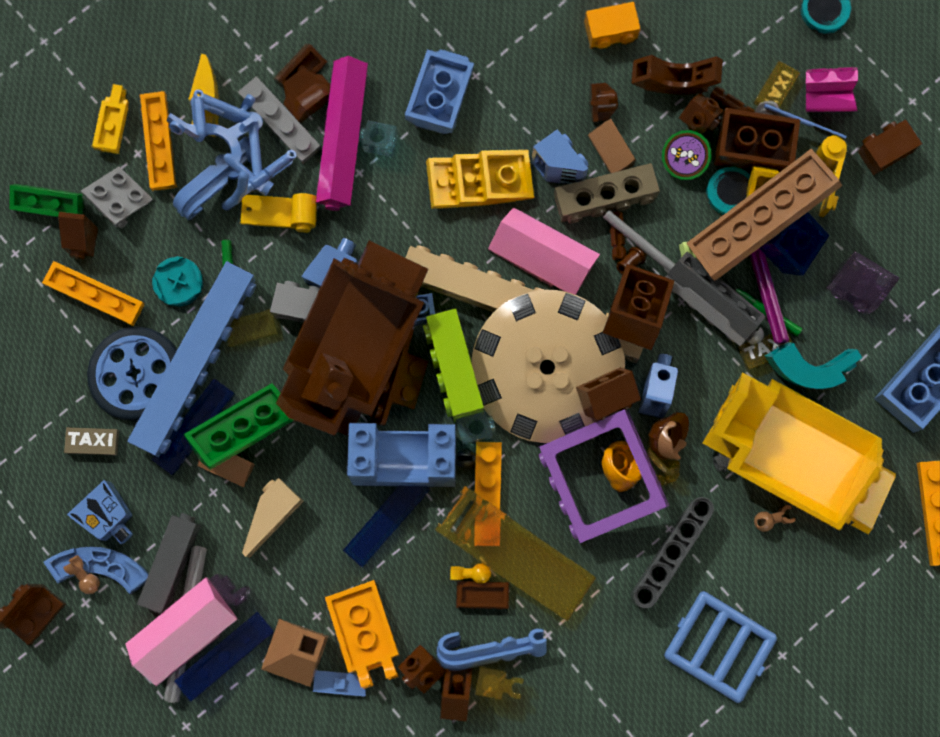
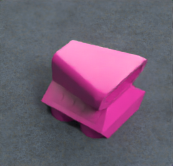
(831, 90)

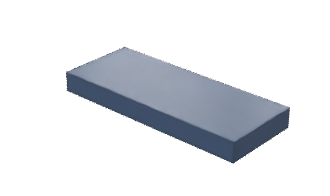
(337, 683)

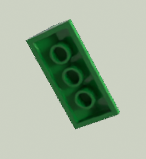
(237, 427)

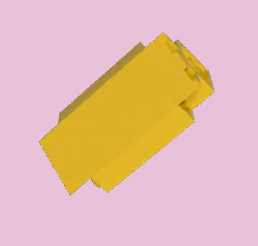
(802, 453)

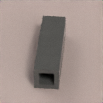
(169, 563)

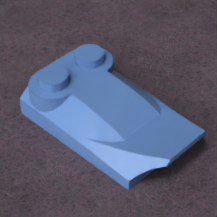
(439, 91)

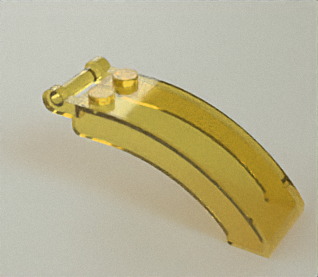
(517, 554)

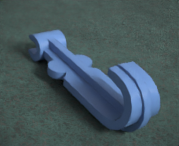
(208, 183)
(490, 652)

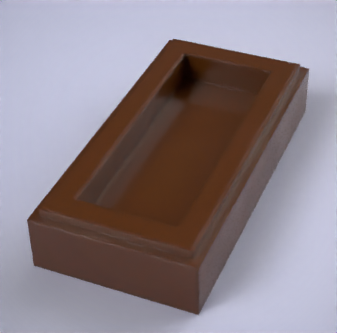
(483, 595)

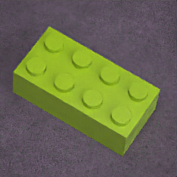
(453, 360)

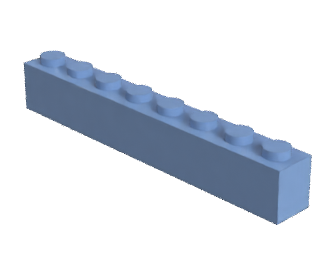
(192, 359)

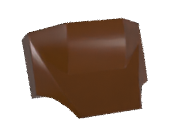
(305, 94)

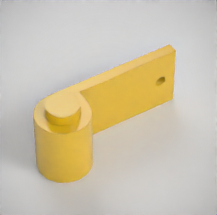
(832, 153)
(282, 212)

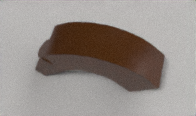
(675, 78)

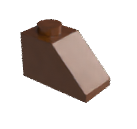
(77, 235)
(456, 694)

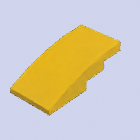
(480, 179)

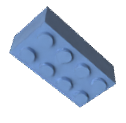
(915, 388)

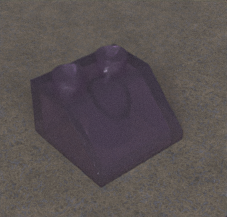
(862, 283)

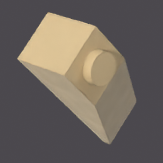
(271, 512)

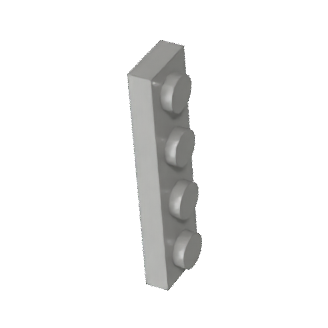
(280, 120)

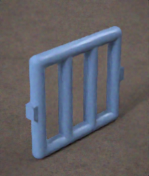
(747, 626)

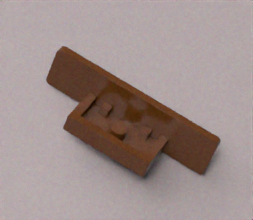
(402, 384)

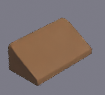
(611, 147)
(234, 469)

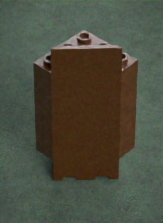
(361, 319)

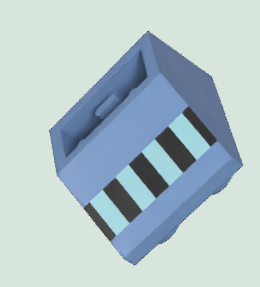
(558, 160)

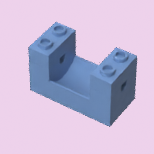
(402, 456)

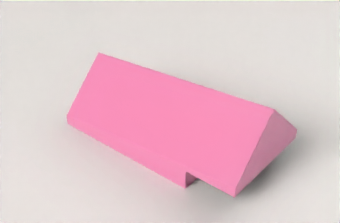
(543, 251)
(180, 632)

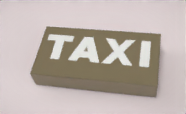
(91, 441)

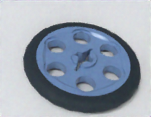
(102, 364)

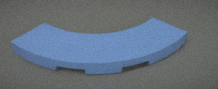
(101, 561)

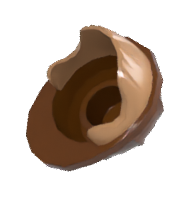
(669, 435)

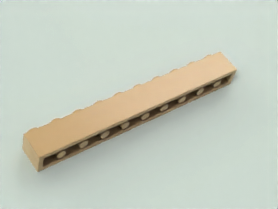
(479, 288)

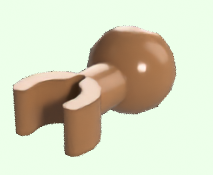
(768, 520)
(87, 582)

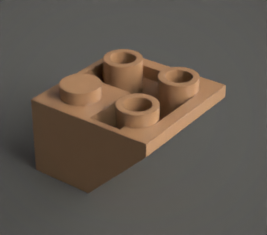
(294, 652)

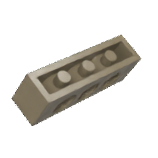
(640, 177)

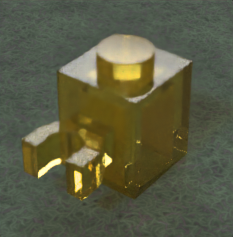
(493, 683)

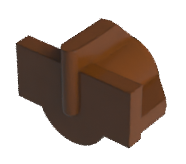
(602, 101)

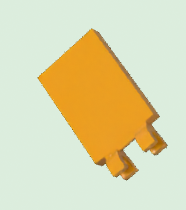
(363, 631)

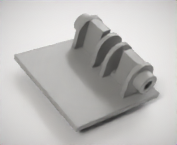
(116, 196)

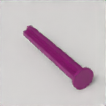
(769, 297)

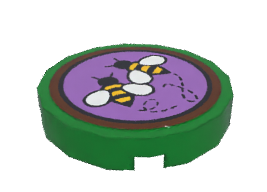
(687, 155)

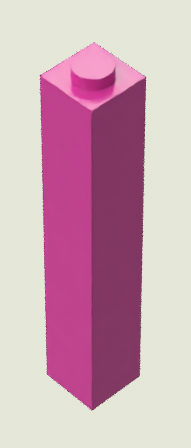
(341, 133)

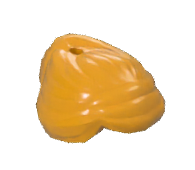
(620, 466)

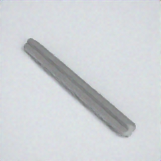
(193, 577)

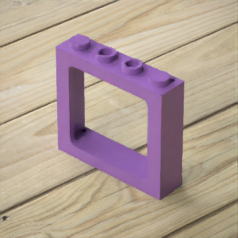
(548, 459)

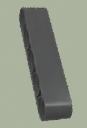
(683, 545)

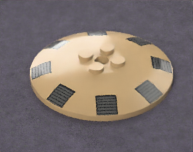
(515, 343)

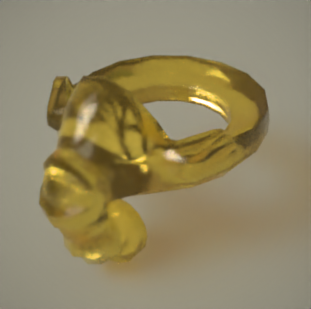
(670, 468)

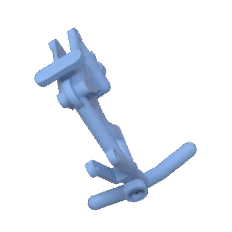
(246, 122)

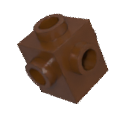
(701, 114)
(421, 669)

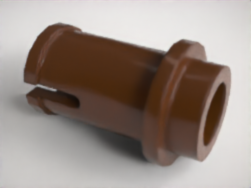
(635, 257)

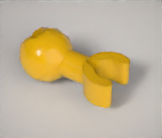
(479, 573)

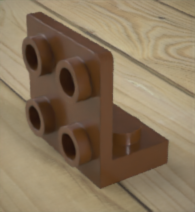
(30, 611)

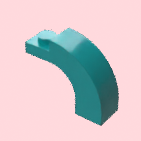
(793, 368)

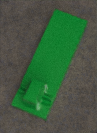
(44, 200)

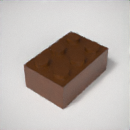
(756, 139)
(639, 307)

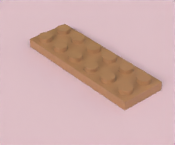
(764, 214)

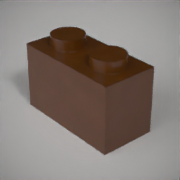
(889, 147)
(608, 394)

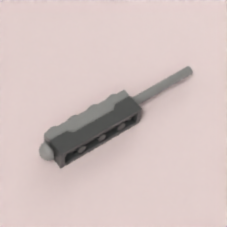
(711, 298)

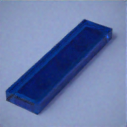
(209, 404)
(385, 522)
(224, 656)

